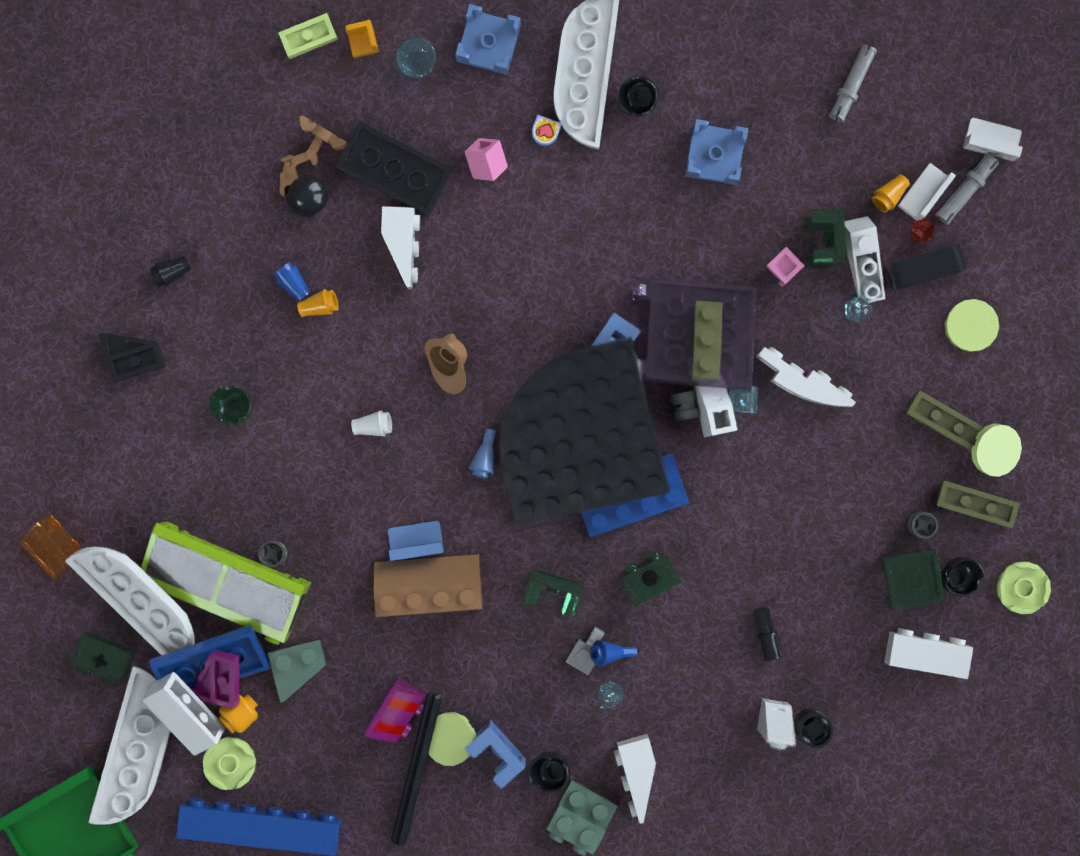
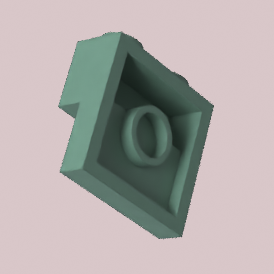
(581, 818)

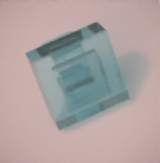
(744, 400)

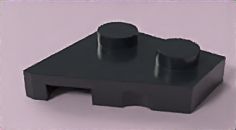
(130, 356)

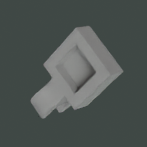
(580, 654)

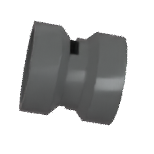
(684, 406)
(926, 526)
(270, 550)

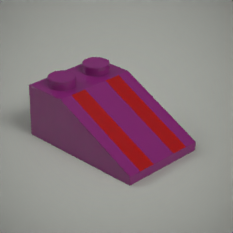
(395, 712)

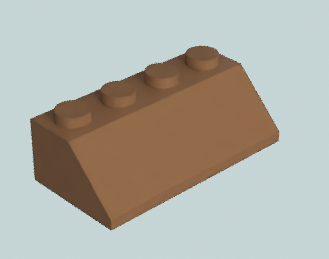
(427, 585)

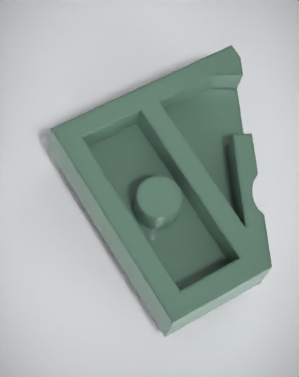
(295, 666)

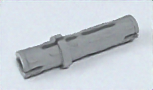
(848, 94)
(973, 180)

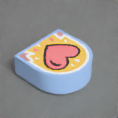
(545, 130)

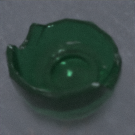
(230, 413)

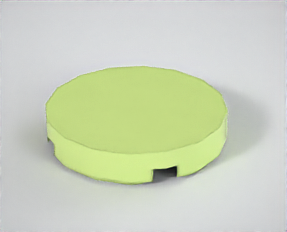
(972, 325)
(996, 450)
(1022, 580)
(450, 738)
(237, 763)

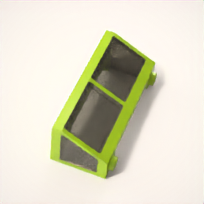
(224, 582)

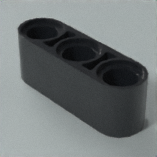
(926, 267)

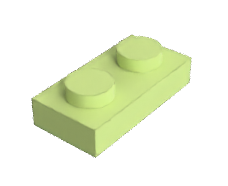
(308, 36)

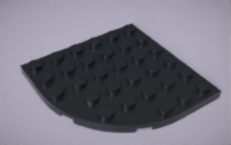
(581, 435)

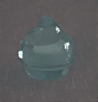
(858, 309)
(610, 695)

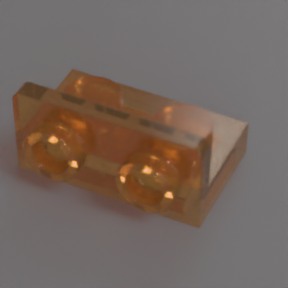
(50, 546)

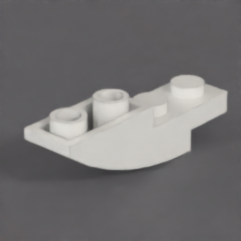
(813, 387)

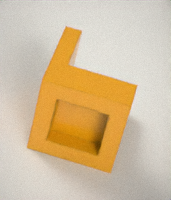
(362, 38)

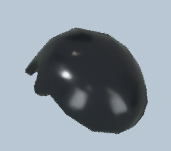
(638, 96)
(307, 195)
(952, 577)
(549, 772)

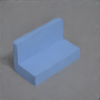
(415, 540)

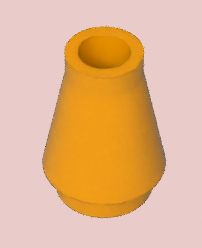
(889, 195)
(319, 304)

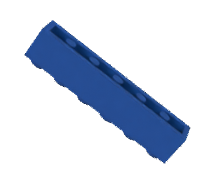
(259, 828)

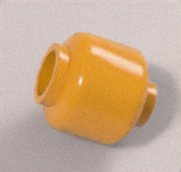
(241, 716)

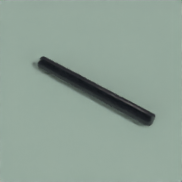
(416, 768)

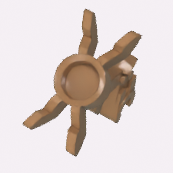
(290, 162)

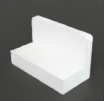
(993, 139)
(925, 192)

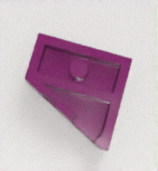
(219, 680)

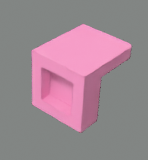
(486, 159)
(785, 266)

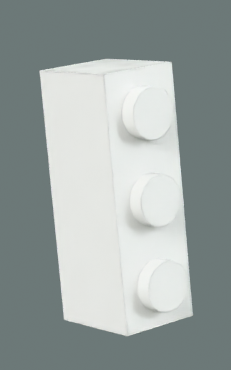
(929, 653)
(183, 713)

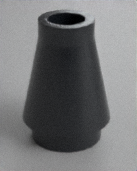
(169, 271)

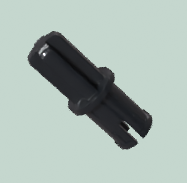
(767, 634)

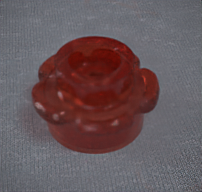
(922, 230)

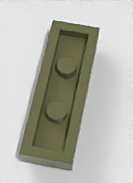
(707, 341)
(943, 420)
(977, 504)

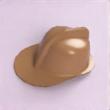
(446, 362)

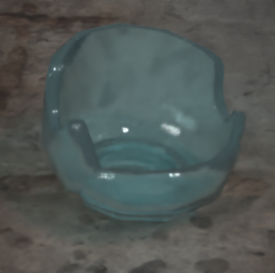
(413, 52)

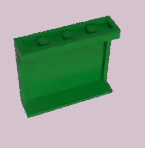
(59, 823)

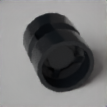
(813, 728)

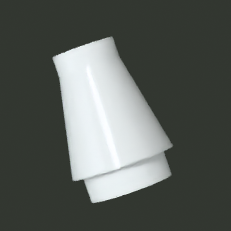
(374, 424)

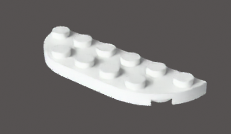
(585, 69)
(134, 597)
(132, 756)

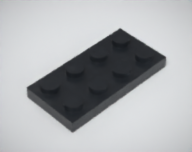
(394, 168)

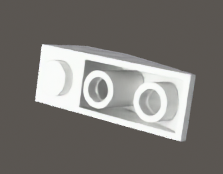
(398, 231)
(864, 258)
(715, 410)
(776, 723)
(639, 767)

